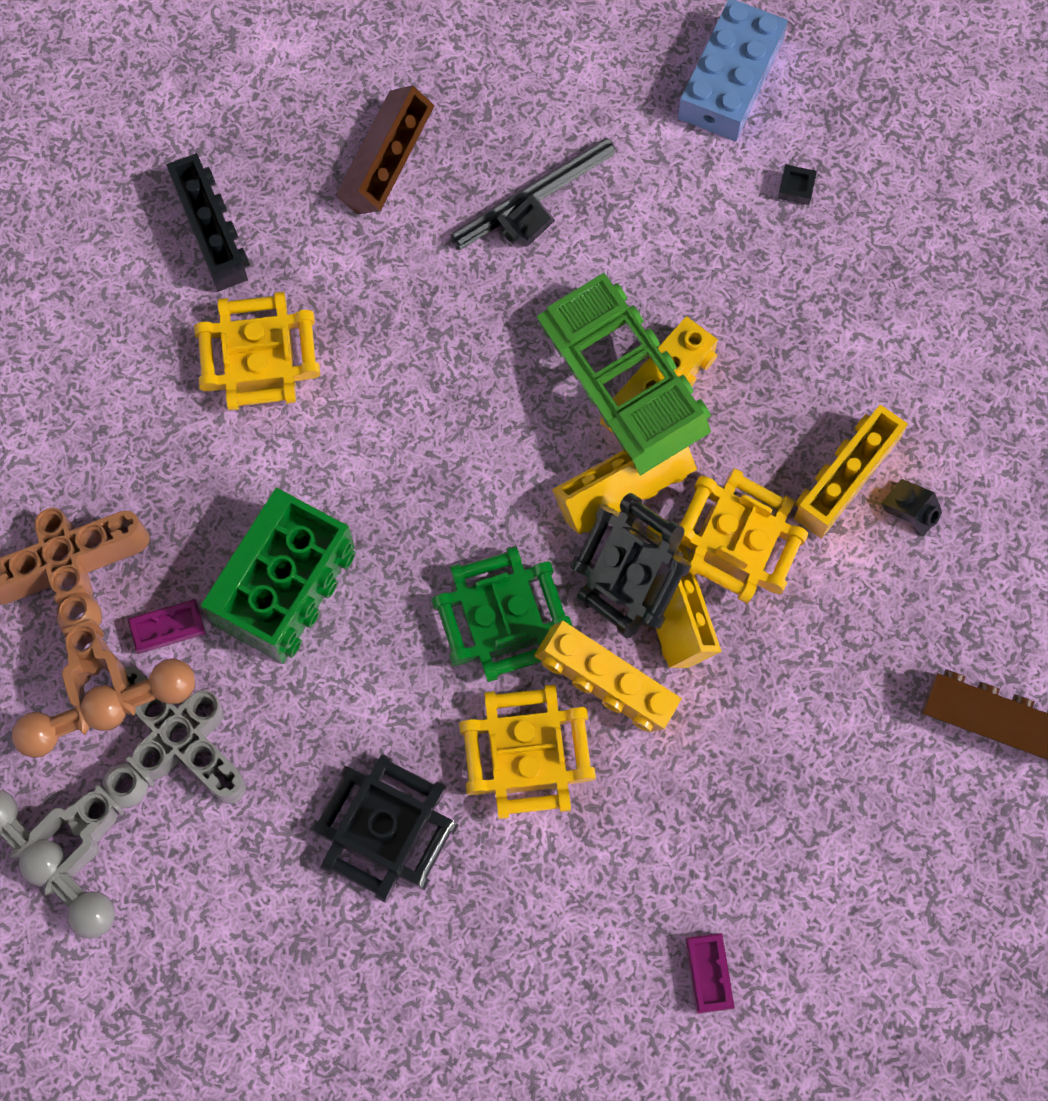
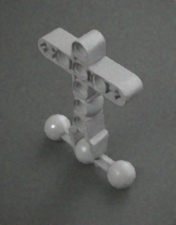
(44, 861)

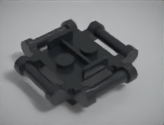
(633, 566)
(383, 827)

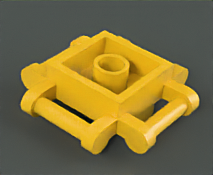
(257, 352)
(740, 535)
(527, 752)

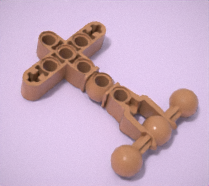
(103, 705)

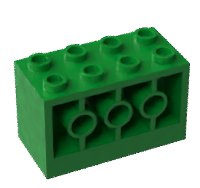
(280, 576)

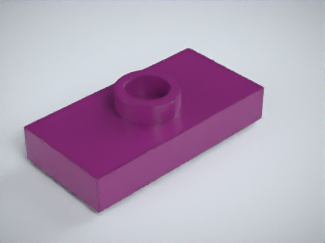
(166, 626)
(709, 973)

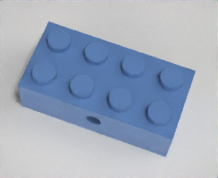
(732, 69)

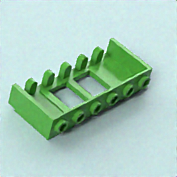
(653, 422)

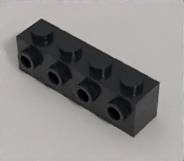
(207, 222)

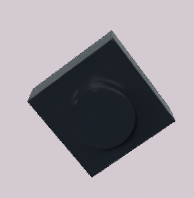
(797, 184)

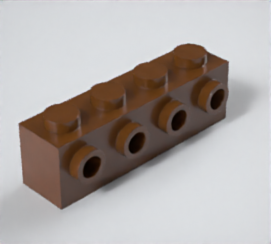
(385, 150)
(987, 713)

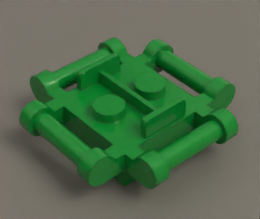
(499, 612)

